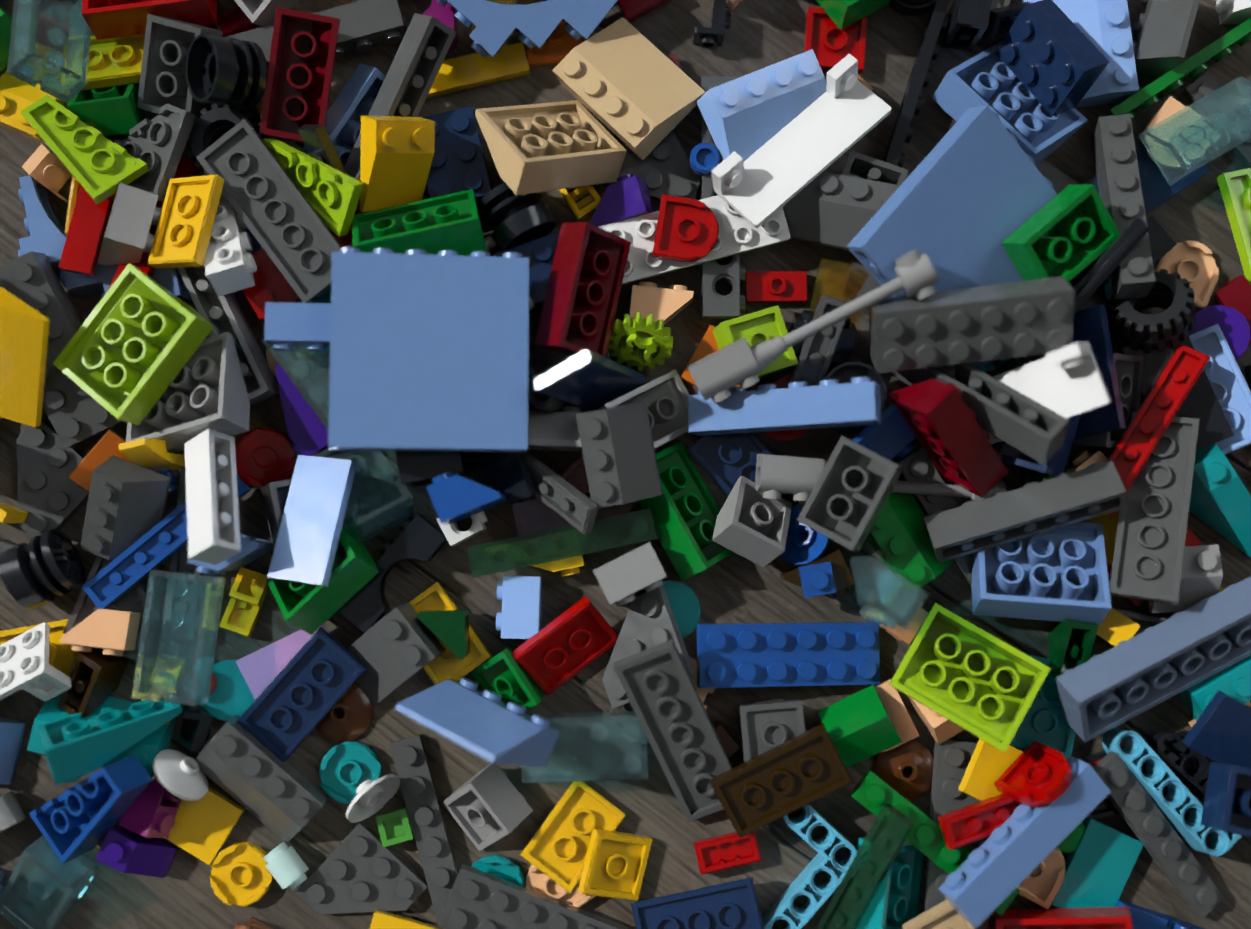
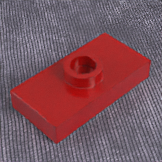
(776, 286)
(726, 851)

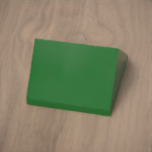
(508, 679)
(859, 726)

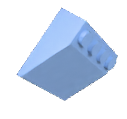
(1109, 30)
(760, 104)

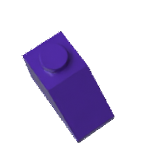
(623, 201)
(136, 853)

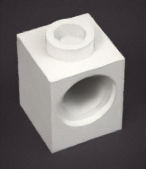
(456, 536)

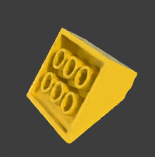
(22, 360)

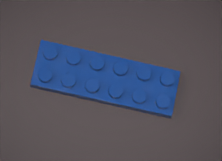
(787, 654)

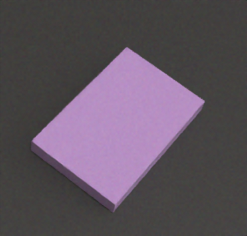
(266, 663)

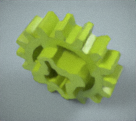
(642, 341)

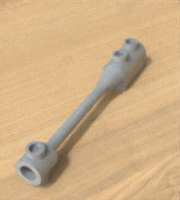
(741, 363)
(800, 474)

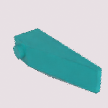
(1221, 497)
(81, 745)

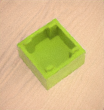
(757, 328)

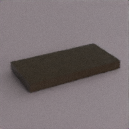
(781, 780)

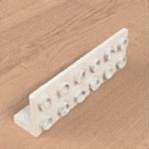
(802, 147)
(734, 237)
(1062, 381)
(27, 667)

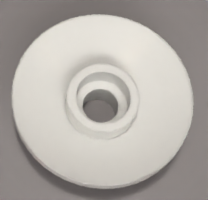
(180, 775)
(372, 797)

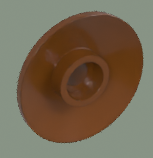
(357, 717)
(889, 768)

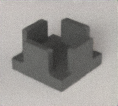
(768, 724)

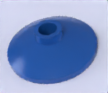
(798, 551)

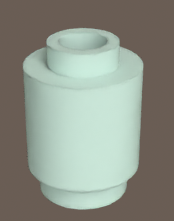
(286, 866)

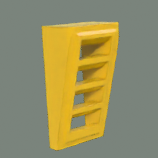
(585, 208)

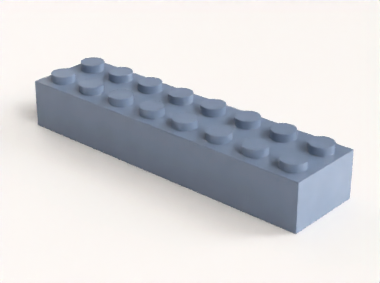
(1157, 663)

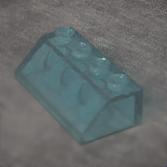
(1201, 131)
(883, 593)

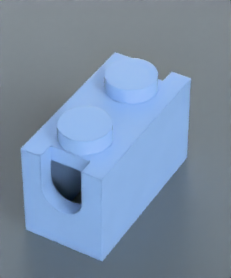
(520, 606)

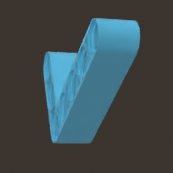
(1177, 798)
(804, 883)

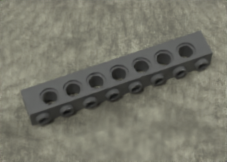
(713, 305)

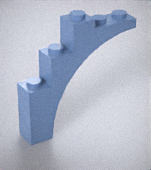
(534, 21)
(48, 238)

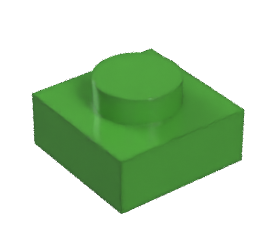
(394, 827)

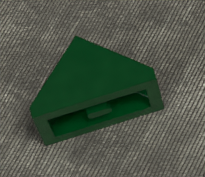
(450, 628)
(1070, 645)

